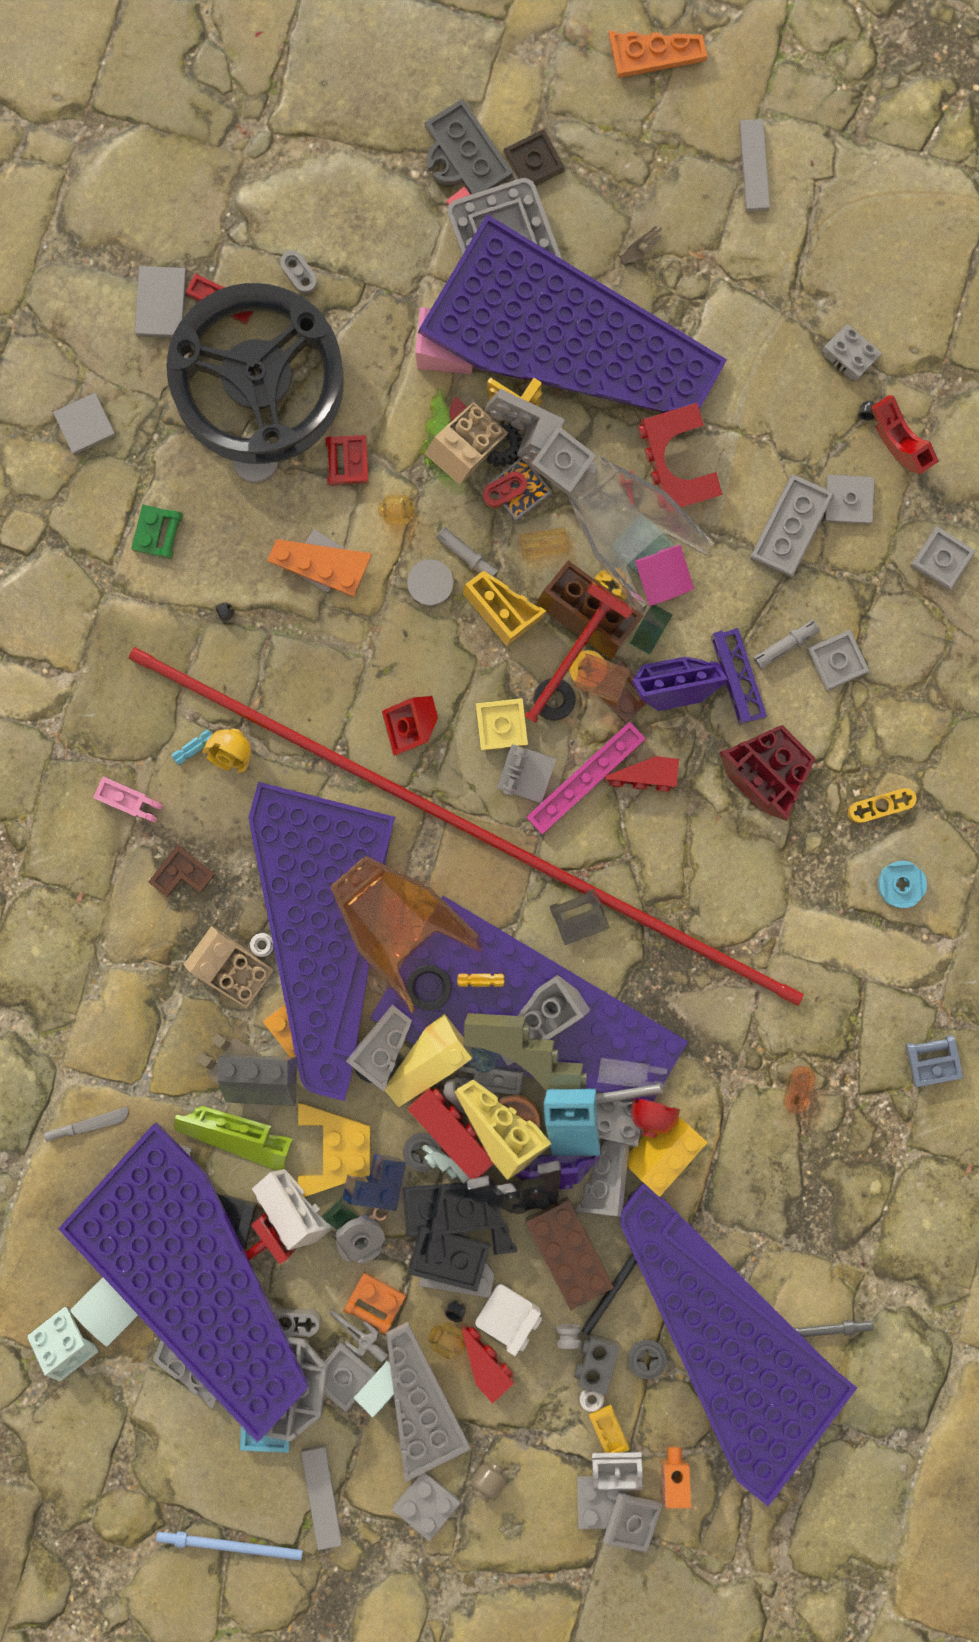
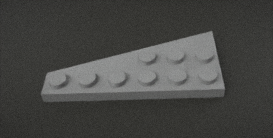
(424, 1417)

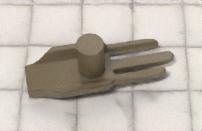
(638, 247)

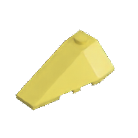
(506, 1136)

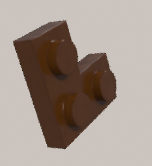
(181, 866)

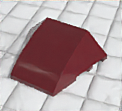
(769, 770)

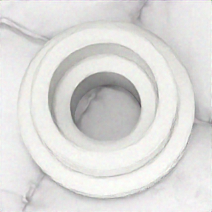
(255, 941)
(588, 1406)

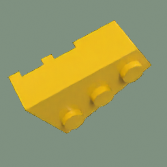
(502, 608)

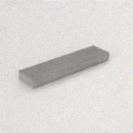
(754, 165)
(321, 1497)

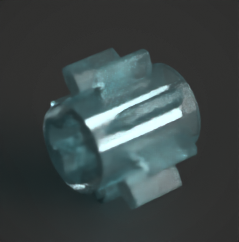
(484, 1059)

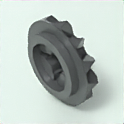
(413, 1143)
(656, 1365)

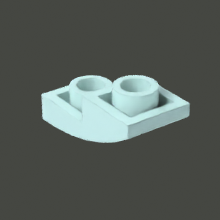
(438, 1159)

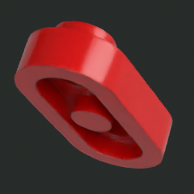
(503, 488)

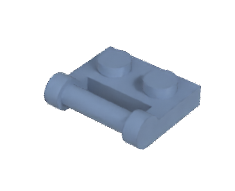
(935, 1069)

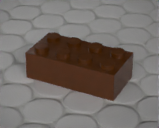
(569, 1253)

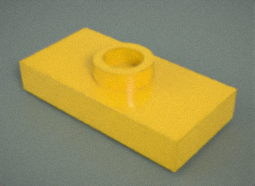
(609, 1430)

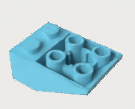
(572, 1122)

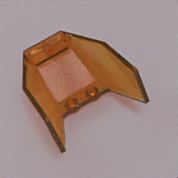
(392, 917)

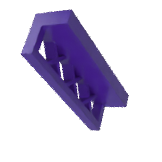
(733, 685)

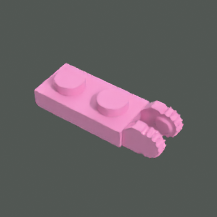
(125, 798)

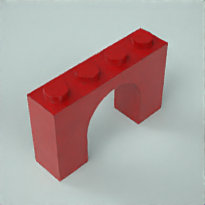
(657, 433)

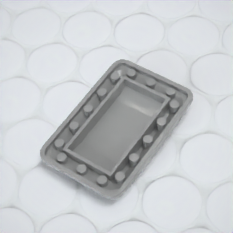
(512, 204)

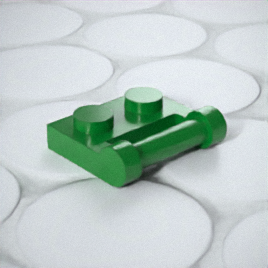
(150, 528)

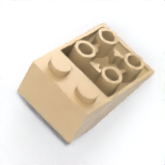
(465, 443)
(228, 967)

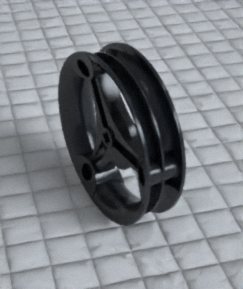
(247, 360)

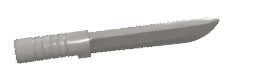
(97, 1122)

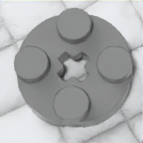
(355, 1229)

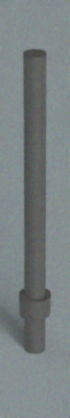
(847, 1327)

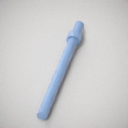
(182, 1540)

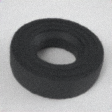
(567, 706)

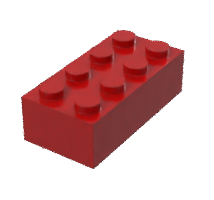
(450, 1132)

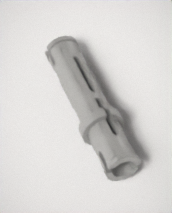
(473, 559)
(788, 643)

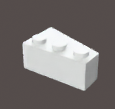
(289, 1211)

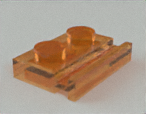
(602, 678)

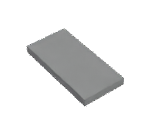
(792, 525)

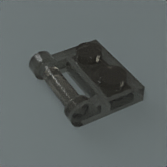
(582, 924)

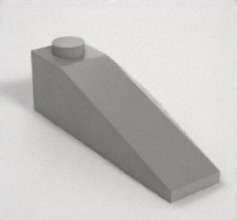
(552, 1010)

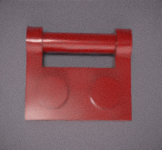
(354, 459)

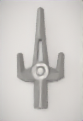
(365, 1342)

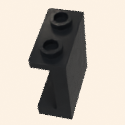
(240, 1215)

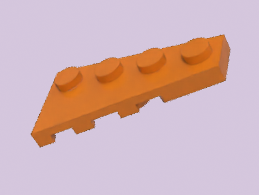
(654, 52)
(325, 565)

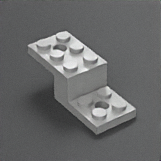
(524, 415)

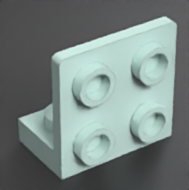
(60, 1345)

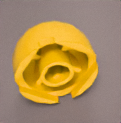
(228, 749)

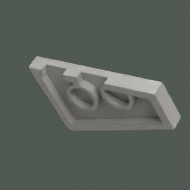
(607, 1186)
(171, 1364)

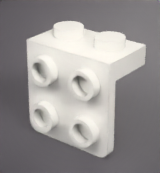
(509, 1318)

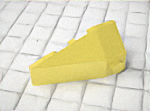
(430, 1060)

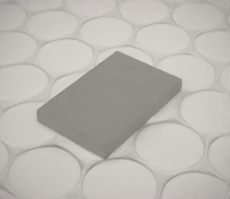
(160, 301)

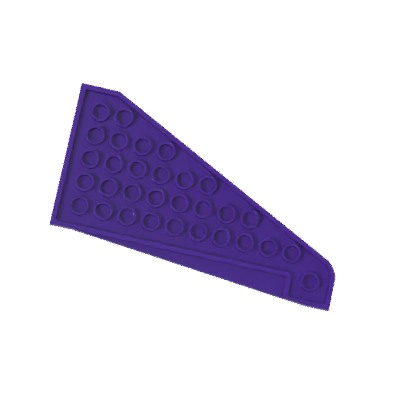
(748, 1365)

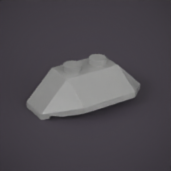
(309, 1405)

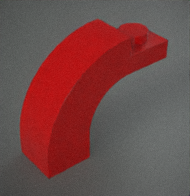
(900, 440)

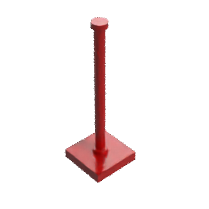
(607, 603)
(270, 1240)

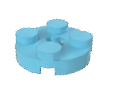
(891, 893)

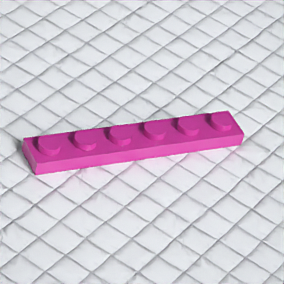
(585, 778)

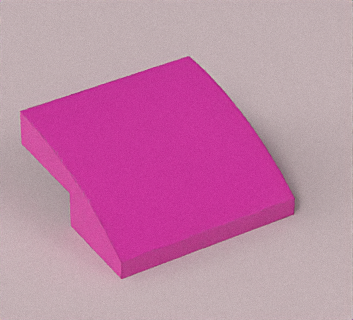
(664, 575)

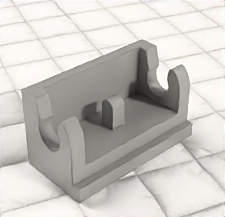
(617, 1471)

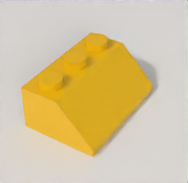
(663, 1158)

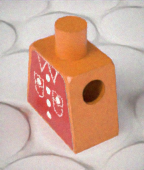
(676, 1490)

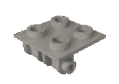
(851, 351)
(526, 773)
(616, 1122)

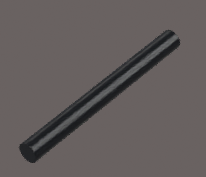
(609, 1295)

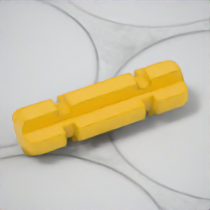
(480, 980)

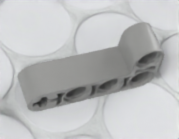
(303, 1314)

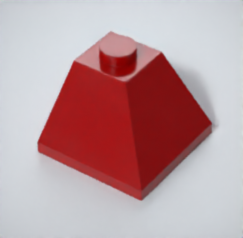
(410, 723)

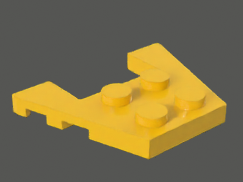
(344, 1149)

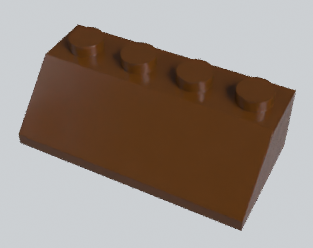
(574, 607)

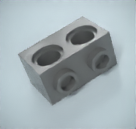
(603, 1365)

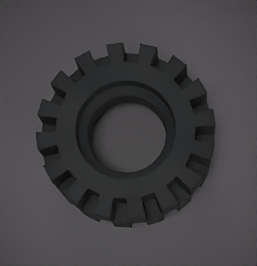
(510, 455)

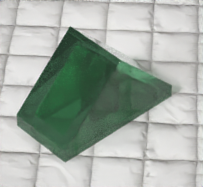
(651, 629)
(339, 1213)

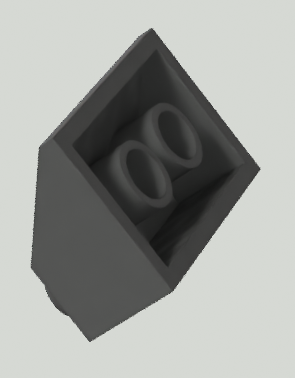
(258, 1079)

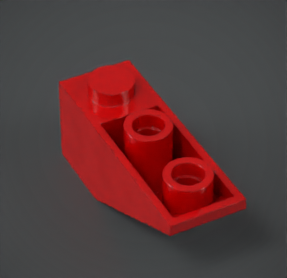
(653, 772)
(488, 1372)

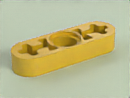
(899, 807)

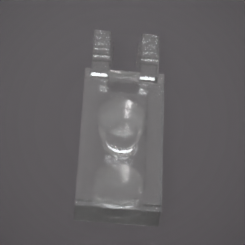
(627, 1073)

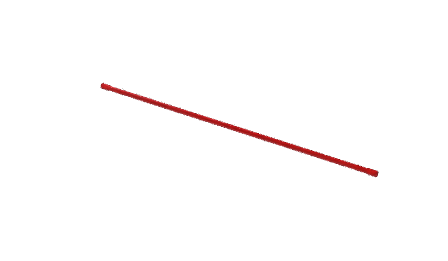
(149, 662)

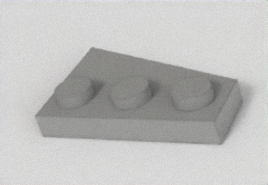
(379, 1049)

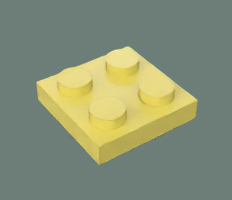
(501, 724)

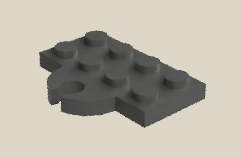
(464, 151)

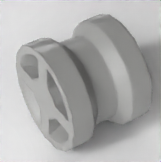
(569, 1336)

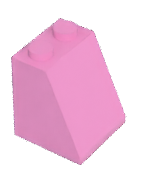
(436, 358)

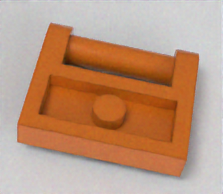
(377, 1295)

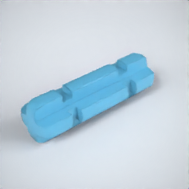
(191, 748)

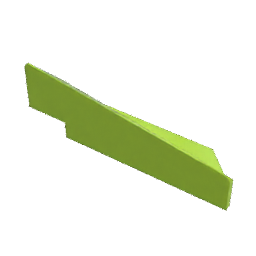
(236, 1135)

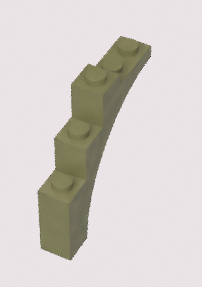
(510, 1038)

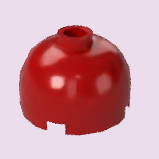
(653, 1117)

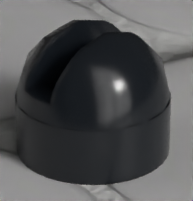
(865, 412)
(224, 612)
(455, 1311)

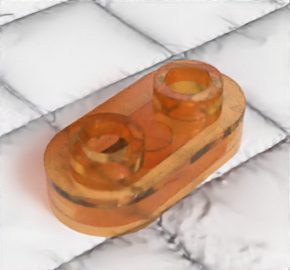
(800, 1089)

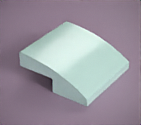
(103, 1312)

